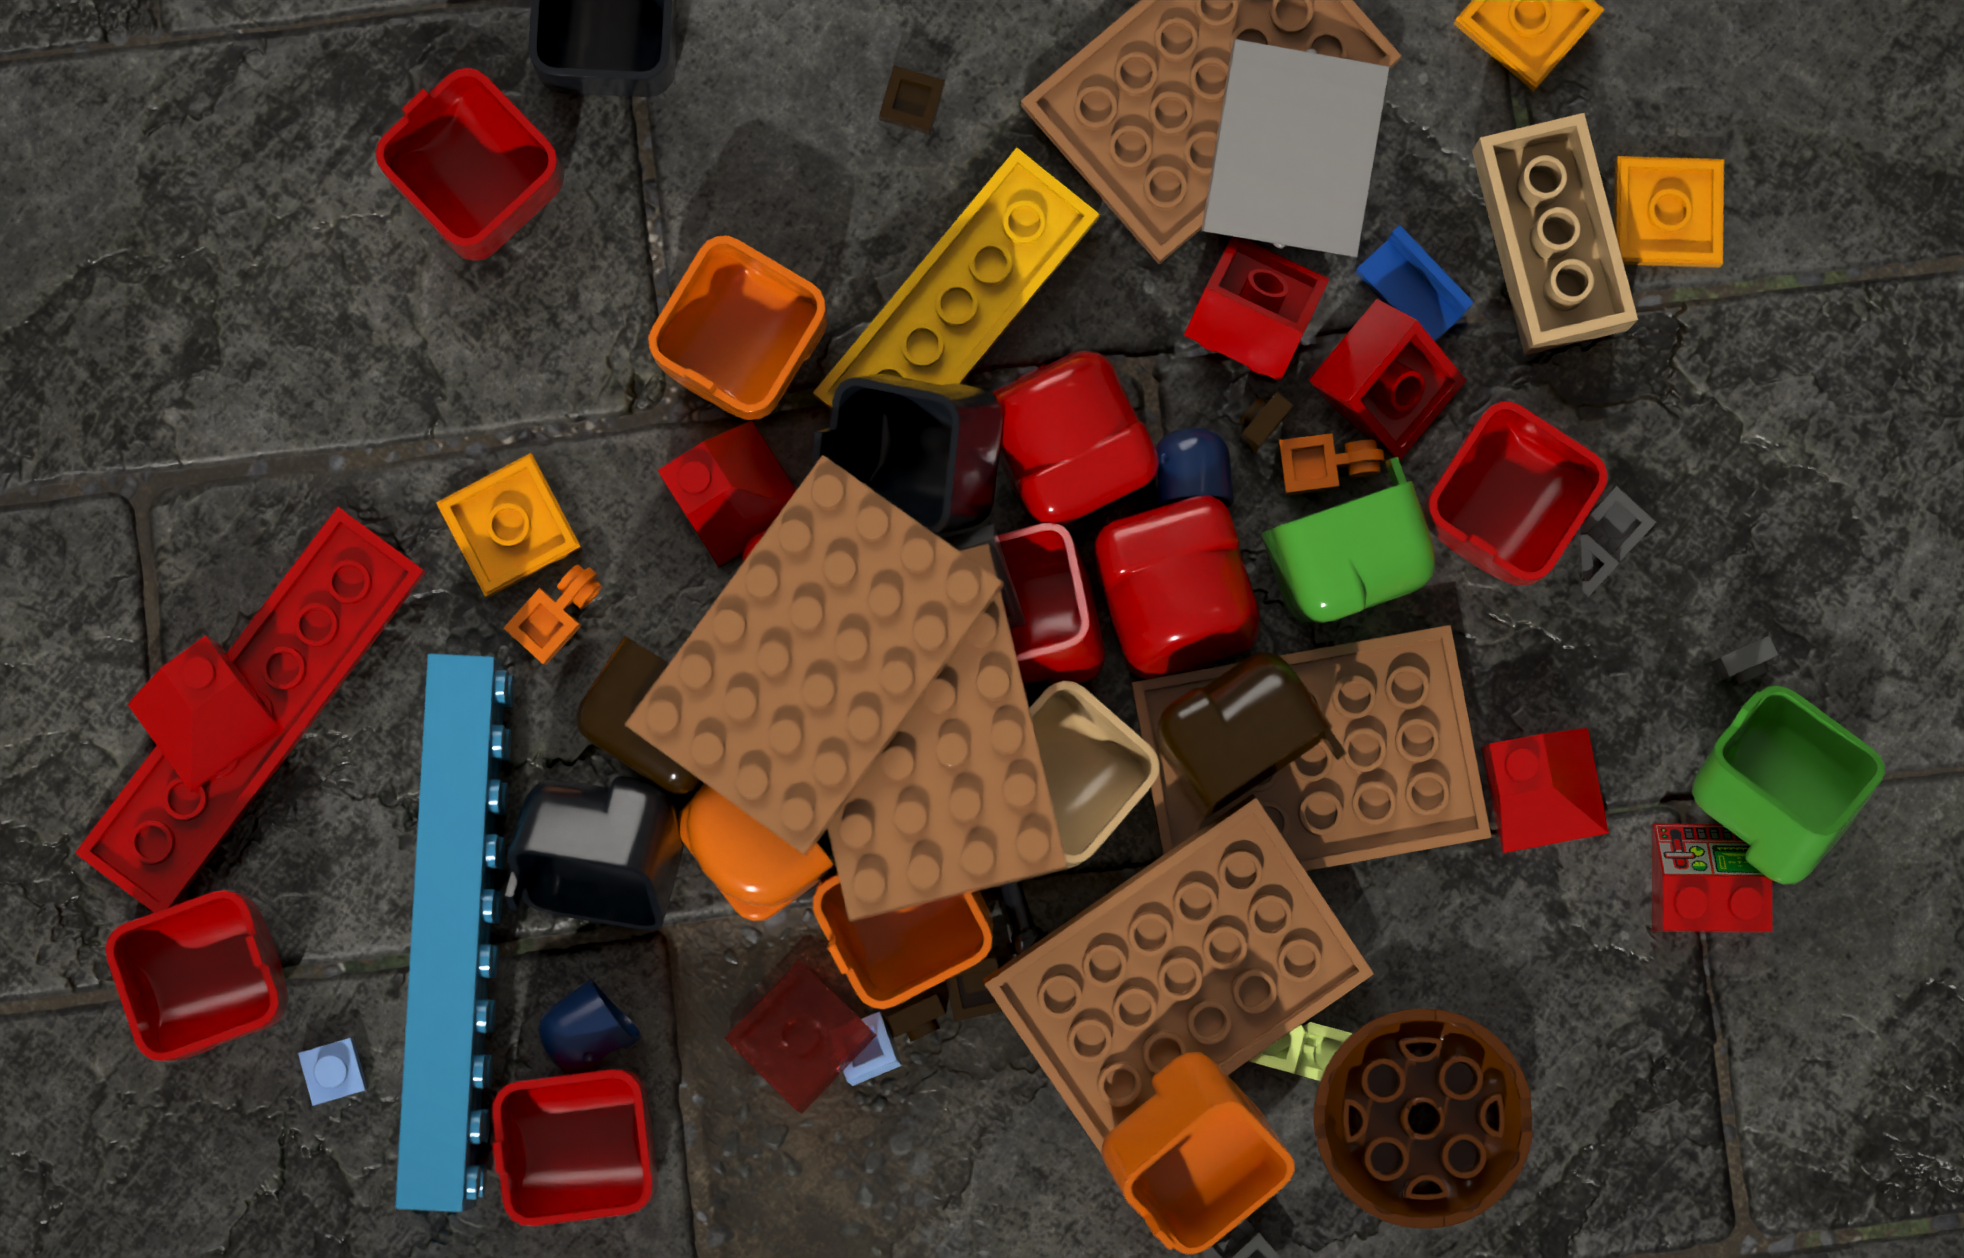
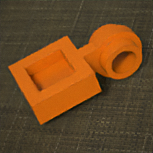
(1312, 465)
(545, 624)

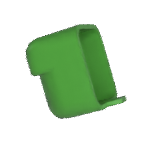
(1353, 553)
(1786, 782)

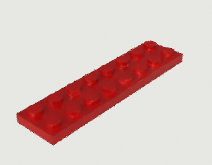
(295, 662)

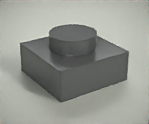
(1746, 662)

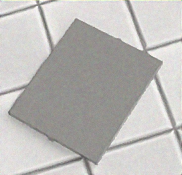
(1295, 148)

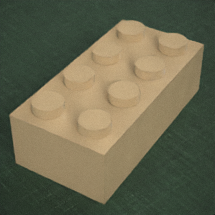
(1554, 234)

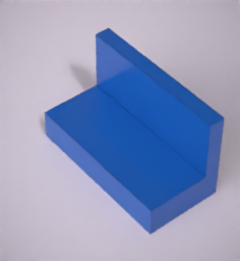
(1414, 284)

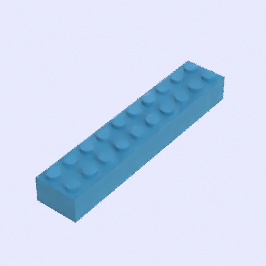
(453, 933)

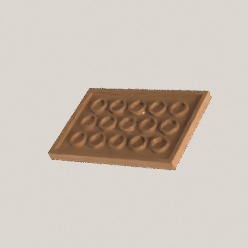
(1148, 96)
(814, 655)
(1406, 765)
(957, 788)
(1190, 955)

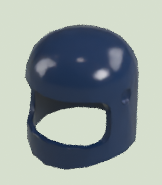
(1193, 465)
(585, 1029)

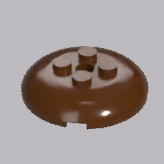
(1478, 1127)

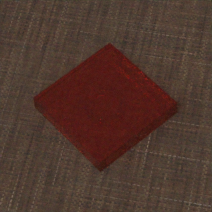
(800, 1037)

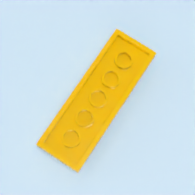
(971, 281)

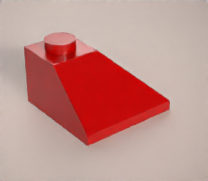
(729, 489)
(202, 712)
(1544, 789)

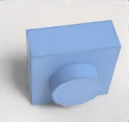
(877, 1056)
(333, 1071)

